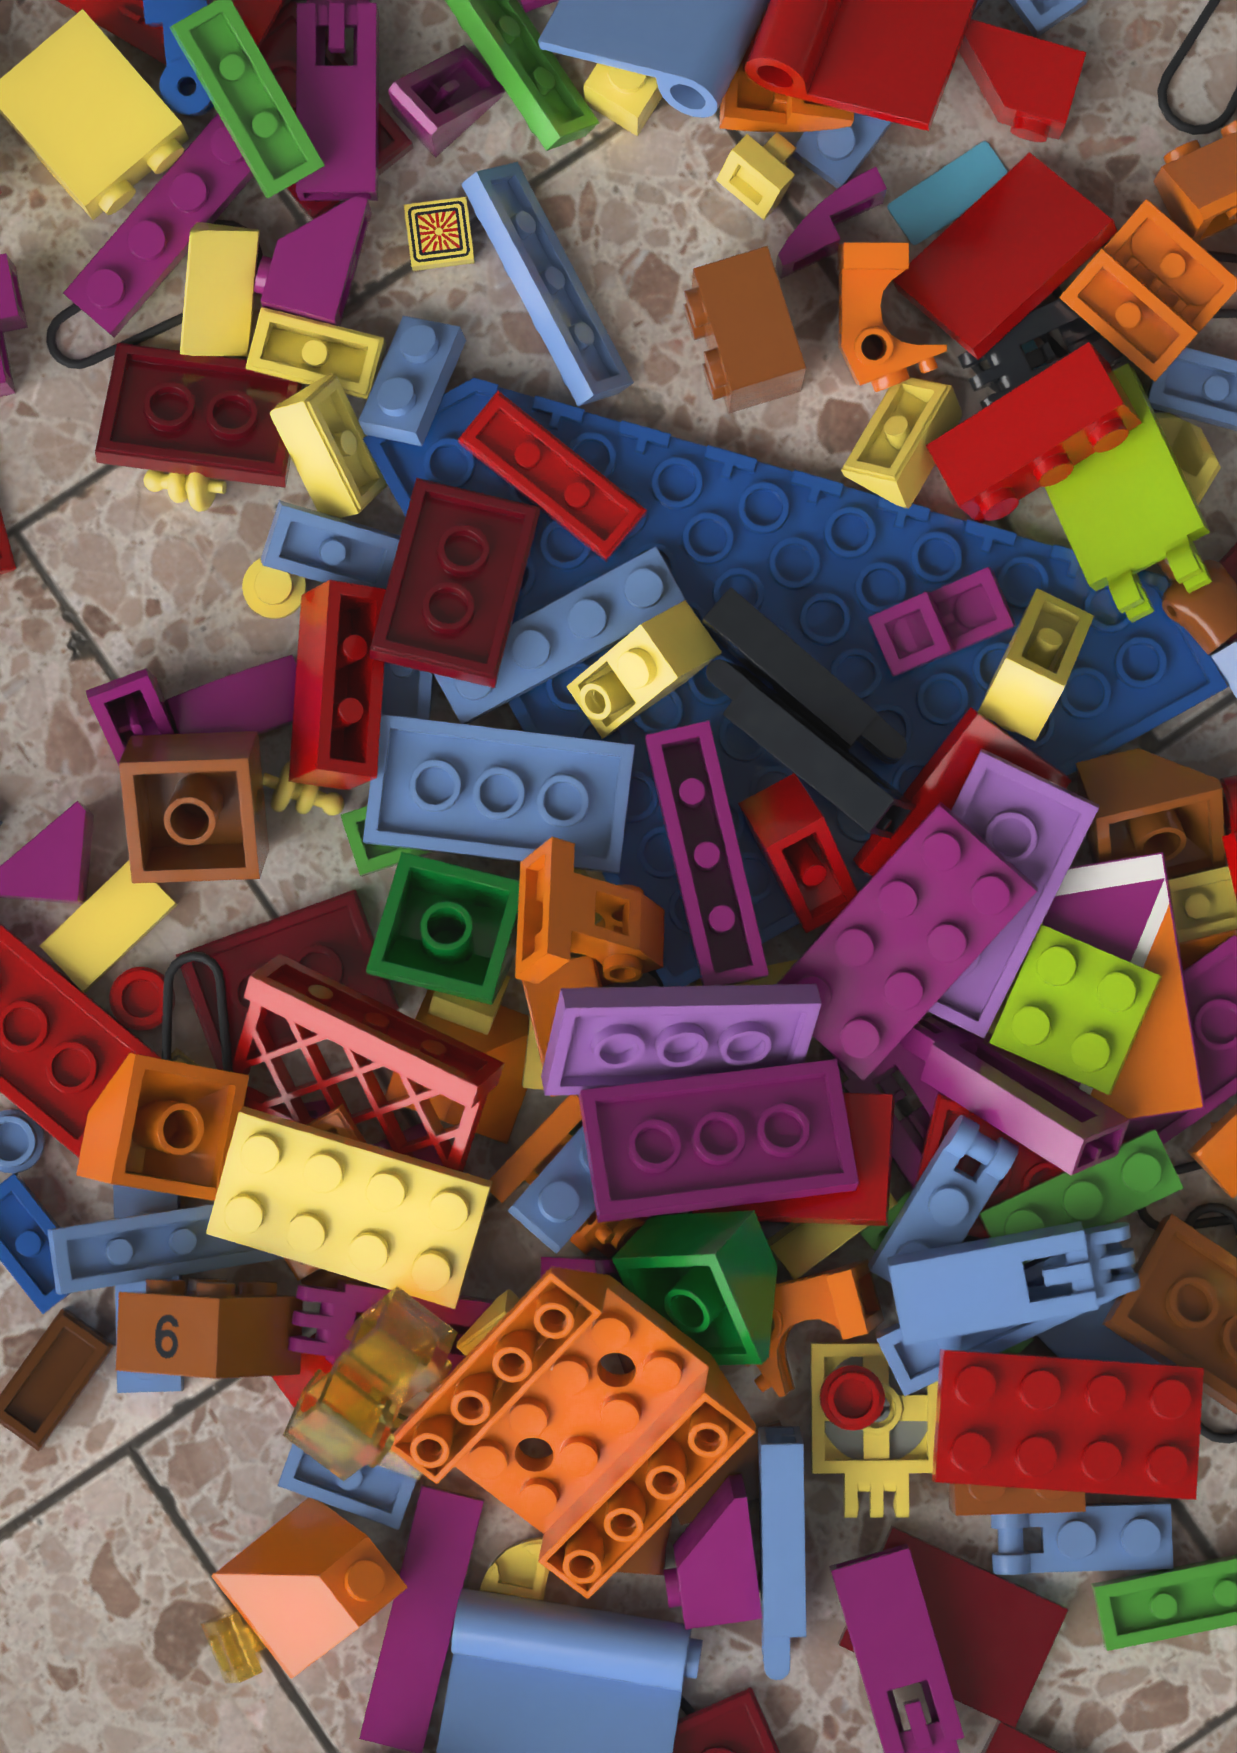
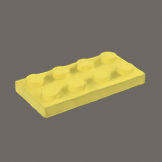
(348, 1207)

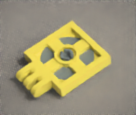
(882, 1453)

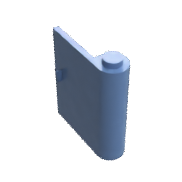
(682, 43)
(562, 1678)

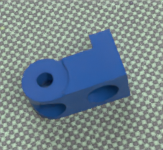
(178, 82)

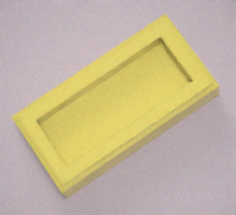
(107, 927)

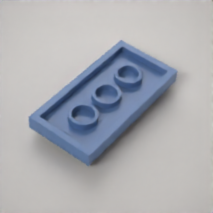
(498, 792)

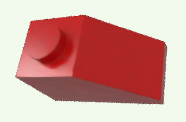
(1023, 78)
(799, 851)

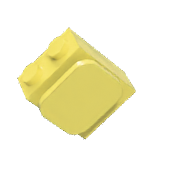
(90, 116)

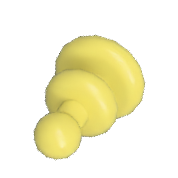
(194, 487)
(304, 794)

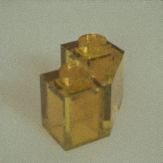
(391, 1358)

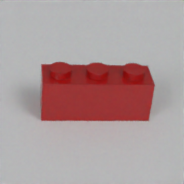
(1034, 435)
(337, 687)

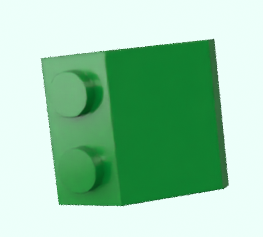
(447, 929)
(707, 1279)

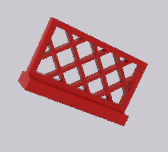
(364, 1031)

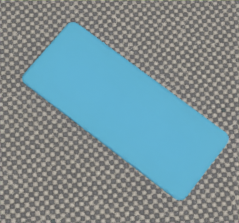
(947, 193)

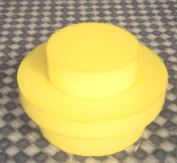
(272, 591)

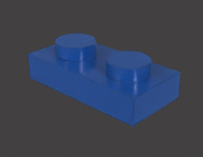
(26, 1242)

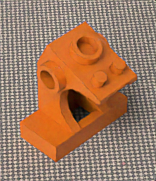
(863, 277)
(559, 919)
(537, 1154)
(837, 1296)

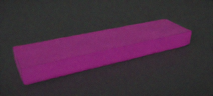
(421, 1619)

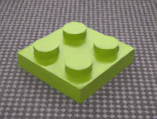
(1075, 1009)

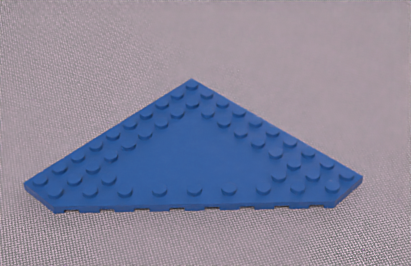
(817, 568)

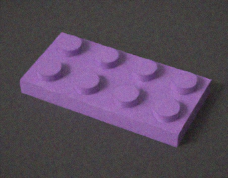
(1039, 833)
(674, 1033)

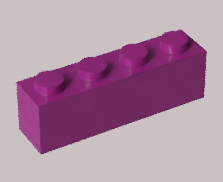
(706, 855)

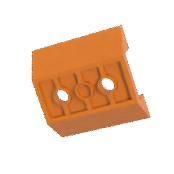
(620, 1443)

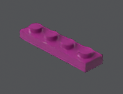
(159, 229)

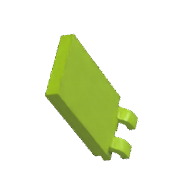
(1132, 511)

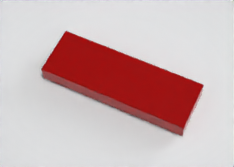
(552, 476)

